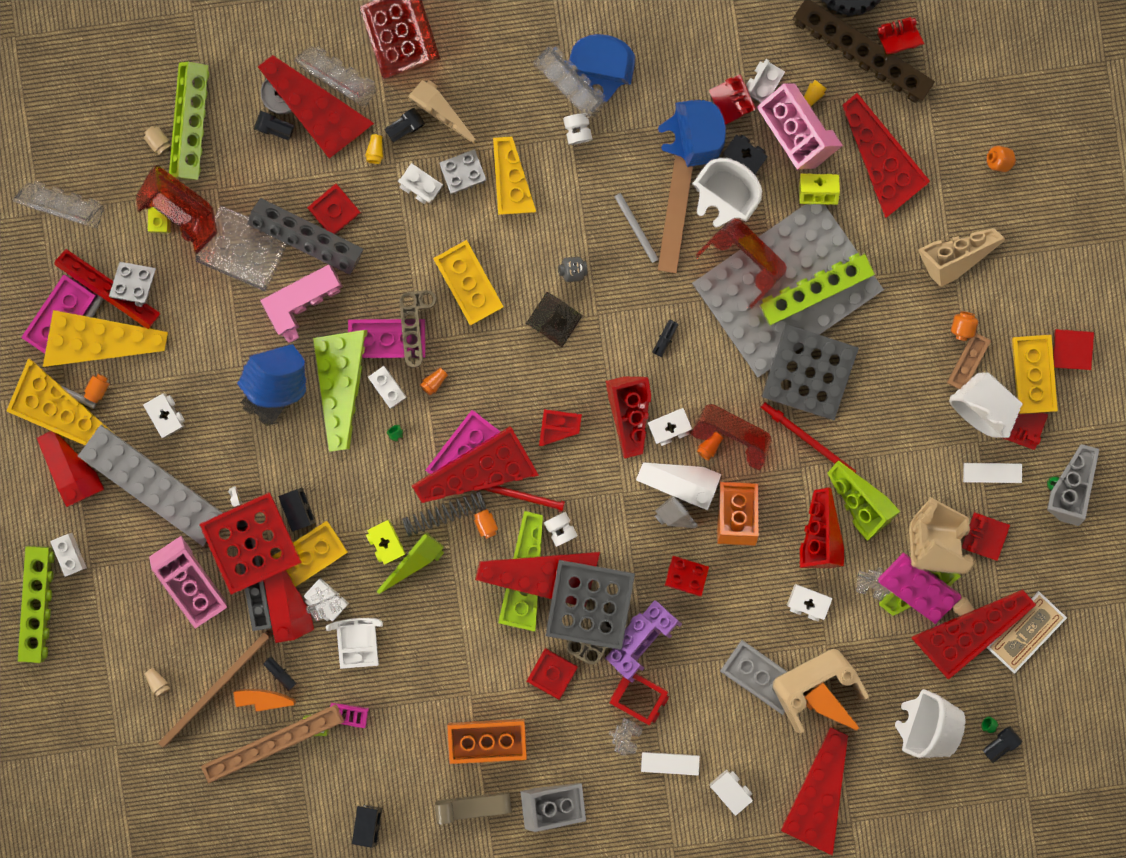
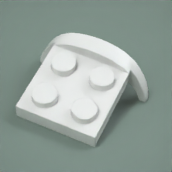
(357, 641)

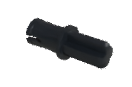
(665, 338)
(279, 673)

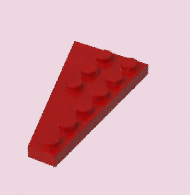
(321, 113)
(888, 165)
(484, 466)
(533, 574)
(964, 637)
(817, 803)

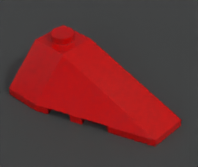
(629, 405)
(70, 473)
(823, 538)
(286, 608)

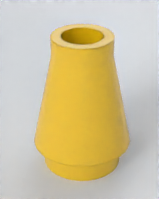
(814, 92)
(375, 150)

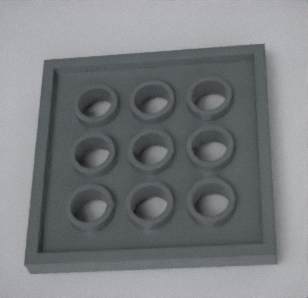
(834, 389)
(604, 577)

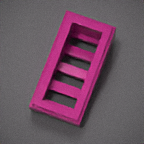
(364, 715)

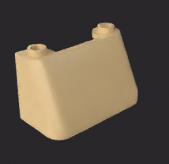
(937, 539)

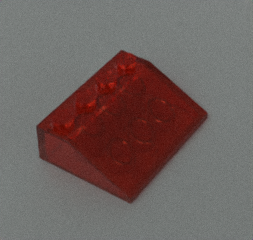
(399, 35)

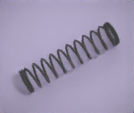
(407, 524)

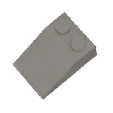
(553, 806)

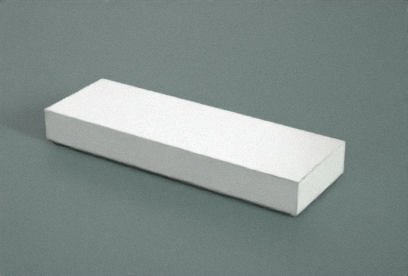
(992, 472)
(670, 763)

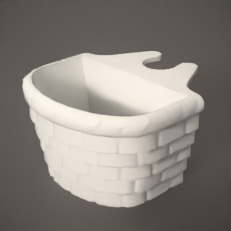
(729, 188)
(987, 405)
(932, 726)

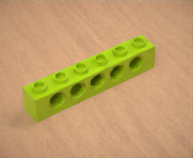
(181, 128)
(863, 271)
(26, 652)

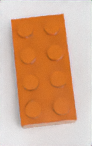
(487, 741)

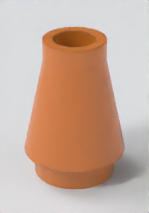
(433, 382)
(709, 447)

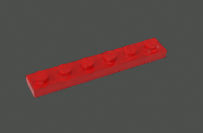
(102, 286)

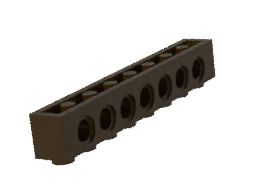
(922, 82)

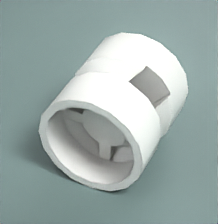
(576, 122)
(556, 523)

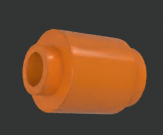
(96, 388)
(485, 523)

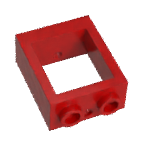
(653, 716)

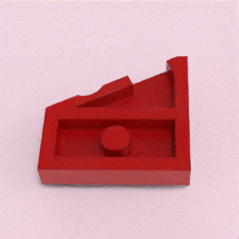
(558, 425)

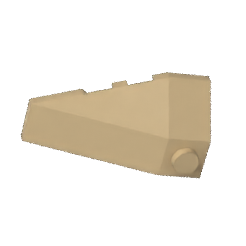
(430, 100)
(953, 258)

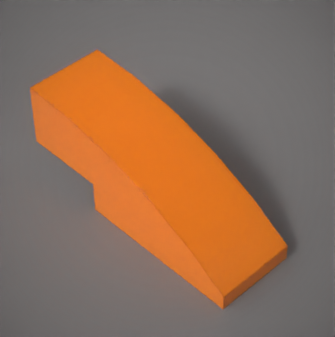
(262, 699)

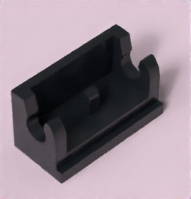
(297, 509)
(367, 826)

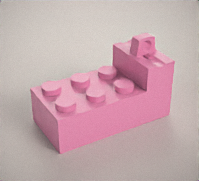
(798, 127)
(296, 297)
(187, 582)

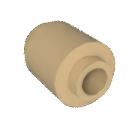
(157, 140)

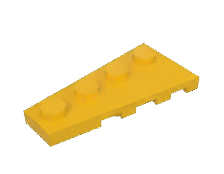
(511, 184)

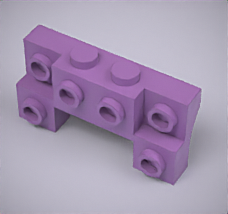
(639, 636)

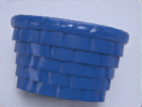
(604, 61)
(697, 132)
(274, 377)

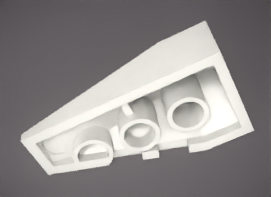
(687, 483)

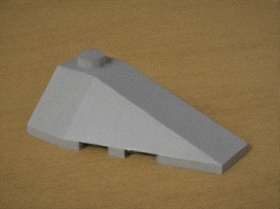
(1072, 491)
(674, 514)

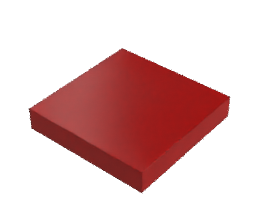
(334, 209)
(1073, 349)
(552, 673)

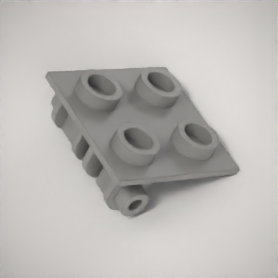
(462, 171)
(132, 283)

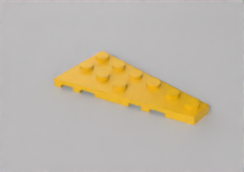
(87, 338)
(49, 405)

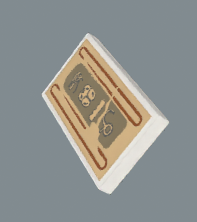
(1027, 634)

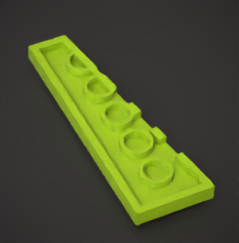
(518, 607)

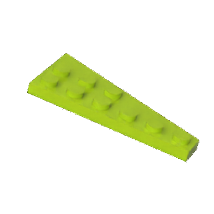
(339, 379)

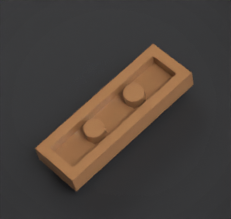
(968, 361)

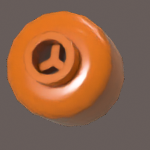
(1000, 158)
(964, 325)

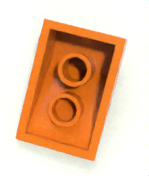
(738, 514)
(826, 704)

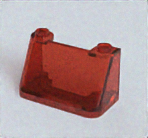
(753, 437)

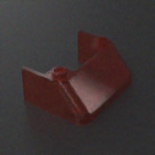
(179, 205)
(742, 236)

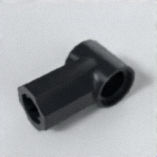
(408, 123)
(270, 124)
(1006, 741)

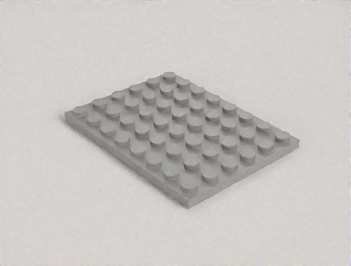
(807, 244)

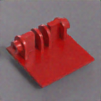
(901, 37)
(732, 99)
(1028, 429)
(985, 536)
(686, 576)

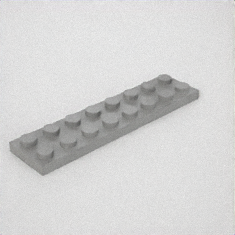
(148, 483)

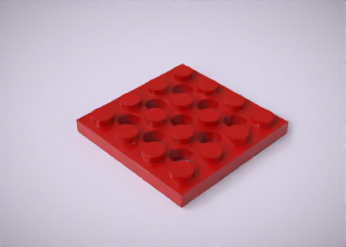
(255, 530)

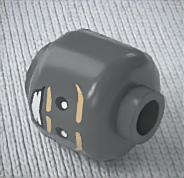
(572, 269)

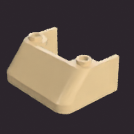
(792, 684)

